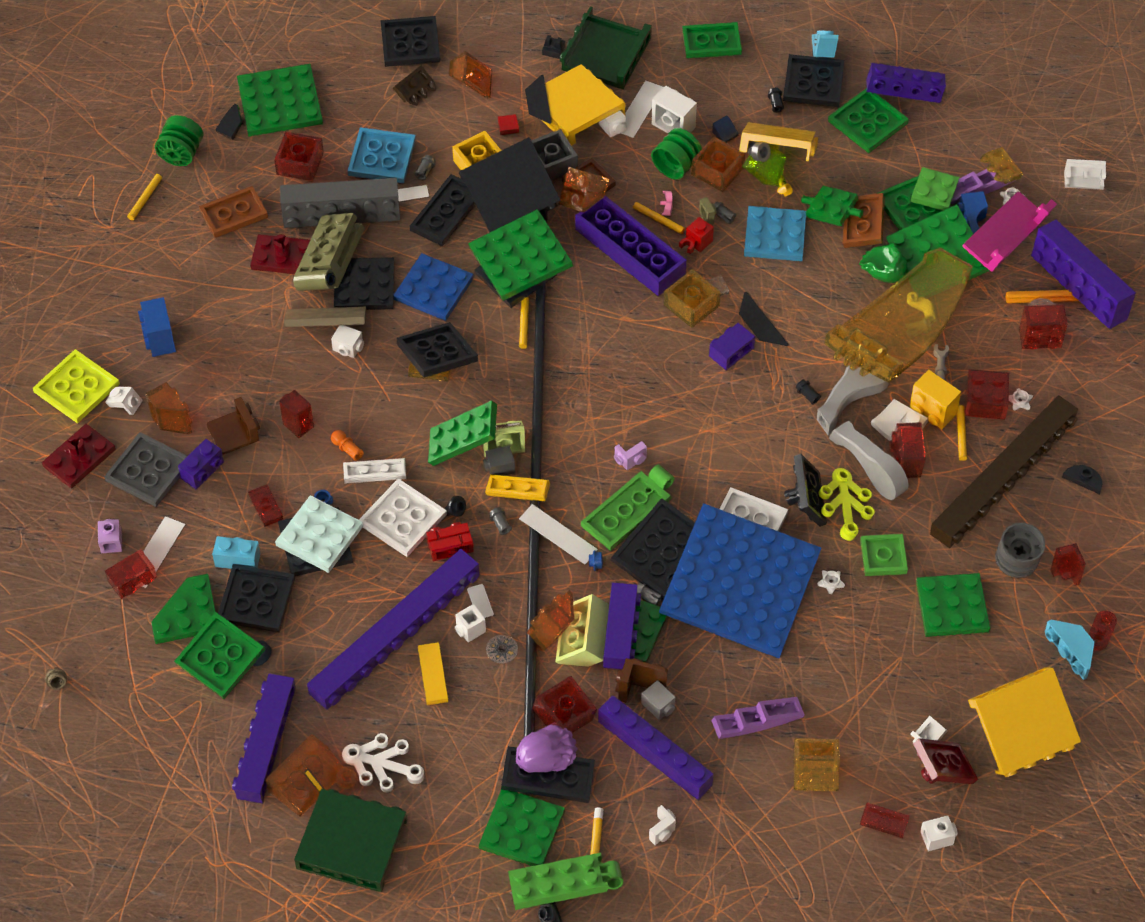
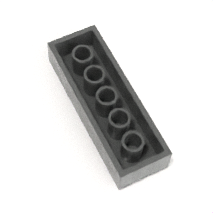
(368, 199)

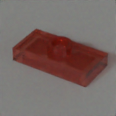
(265, 505)
(884, 820)

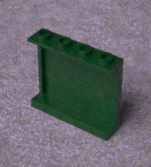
(606, 49)
(350, 839)

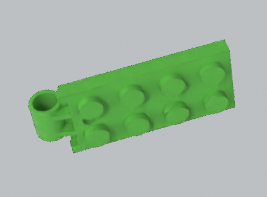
(628, 507)
(563, 880)

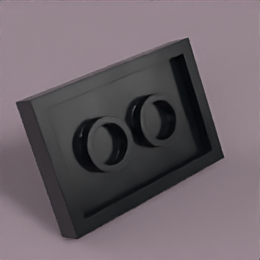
(807, 490)

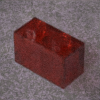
(296, 413)
(131, 574)

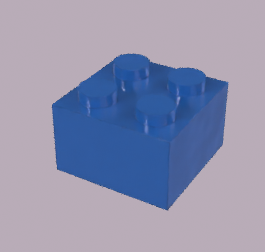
(156, 327)

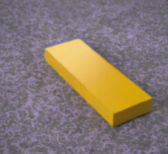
(517, 487)
(432, 673)

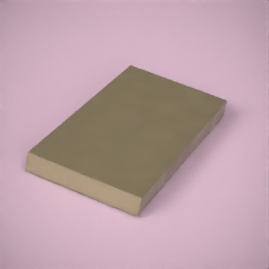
(325, 316)

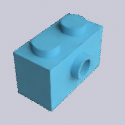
(235, 551)

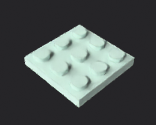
(319, 534)

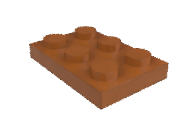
(233, 211)
(868, 228)

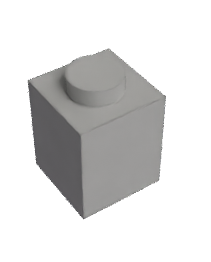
(658, 700)

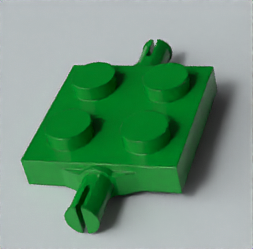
(832, 205)

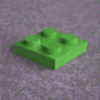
(934, 189)
(883, 555)

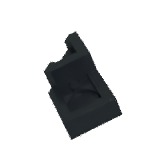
(230, 123)

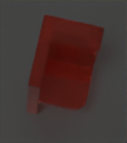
(1068, 563)

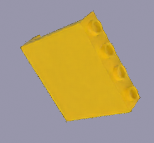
(579, 102)
(779, 136)
(1026, 721)

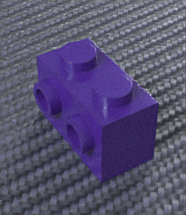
(201, 464)

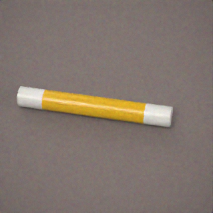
(596, 833)

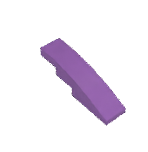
(978, 182)
(758, 718)

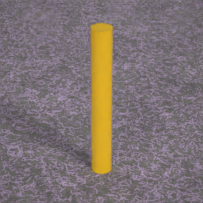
(144, 197)
(659, 218)
(524, 323)
(961, 427)

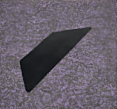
(537, 100)
(759, 322)

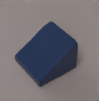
(724, 129)

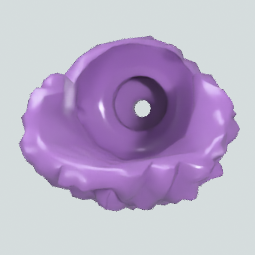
(546, 750)

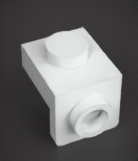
(124, 398)
(929, 730)
(664, 828)

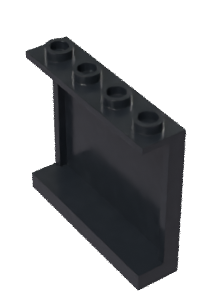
(510, 185)

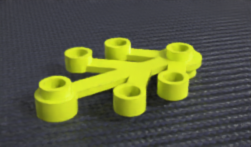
(843, 480)

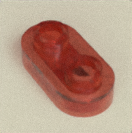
(1102, 632)

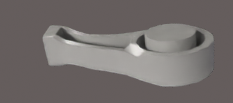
(848, 389)
(879, 466)

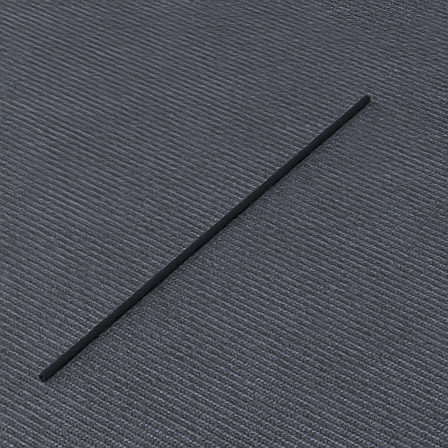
(536, 455)

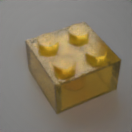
(692, 298)

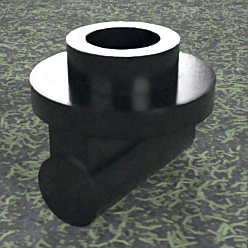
(456, 506)
(549, 913)

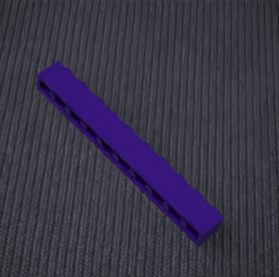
(393, 629)

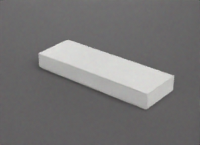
(374, 470)

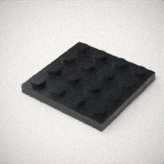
(655, 547)

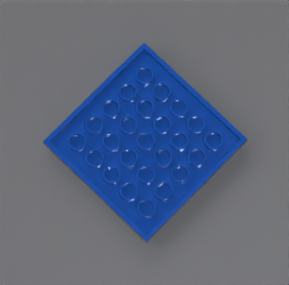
(740, 580)

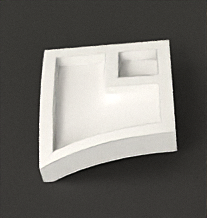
(893, 414)

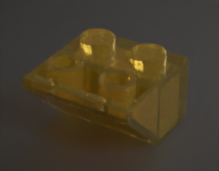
(816, 764)

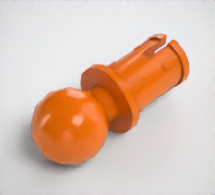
(346, 444)

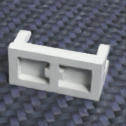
(1085, 174)

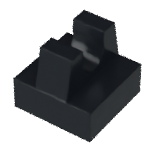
(553, 47)

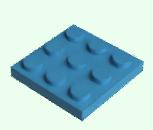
(381, 154)
(775, 233)

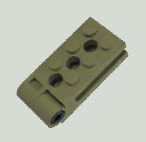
(328, 252)

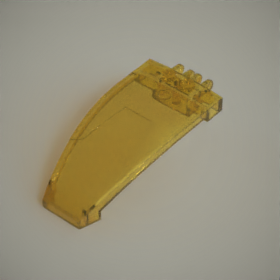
(902, 320)

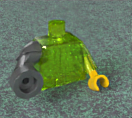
(767, 166)

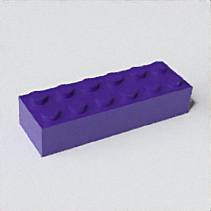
(631, 245)
(1083, 274)

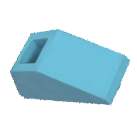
(824, 44)
(1072, 644)

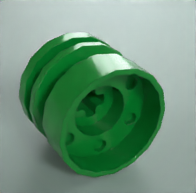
(179, 140)
(675, 153)

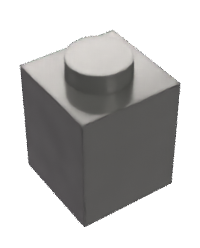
(499, 461)

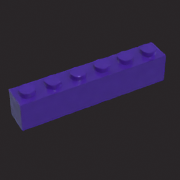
(264, 738)
(655, 747)

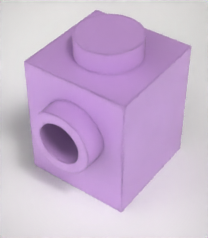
(109, 536)

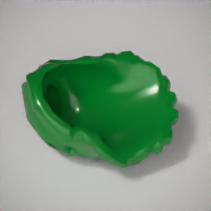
(885, 263)

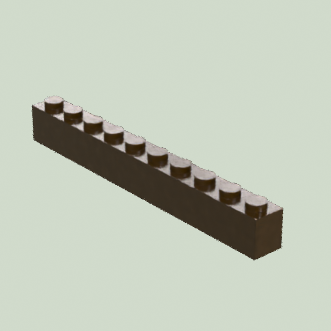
(1003, 472)

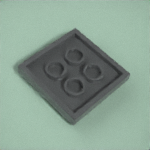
(146, 469)

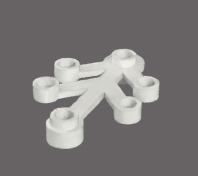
(381, 761)

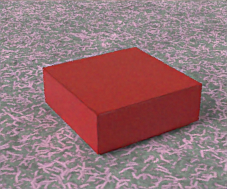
(508, 124)

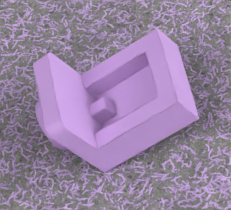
(631, 457)

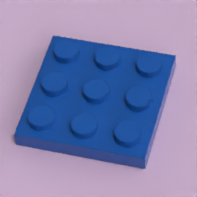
(433, 286)

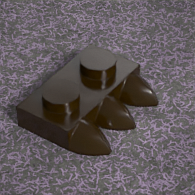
(415, 85)

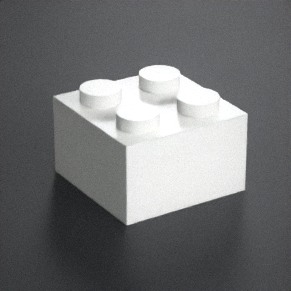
(673, 111)

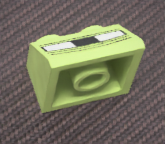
(508, 433)

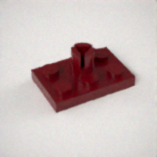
(278, 253)
(78, 456)
(944, 762)

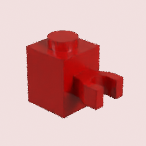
(698, 236)

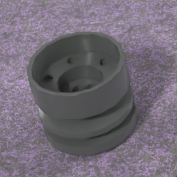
(1020, 540)

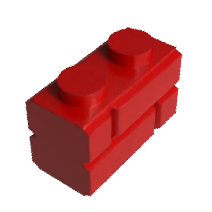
(447, 541)

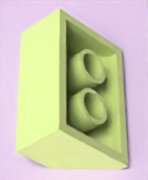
(585, 637)

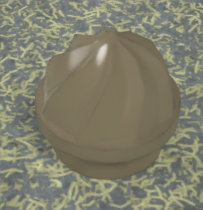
(56, 678)

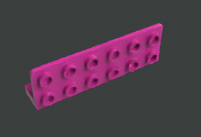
(1006, 230)

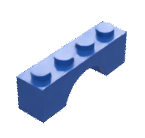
(973, 208)

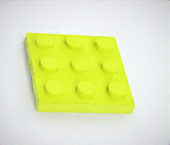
(76, 386)

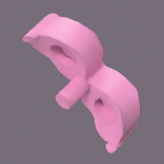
(668, 203)

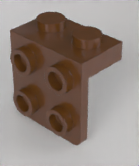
(235, 429)
(639, 674)

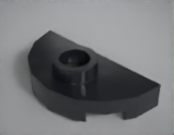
(1085, 477)

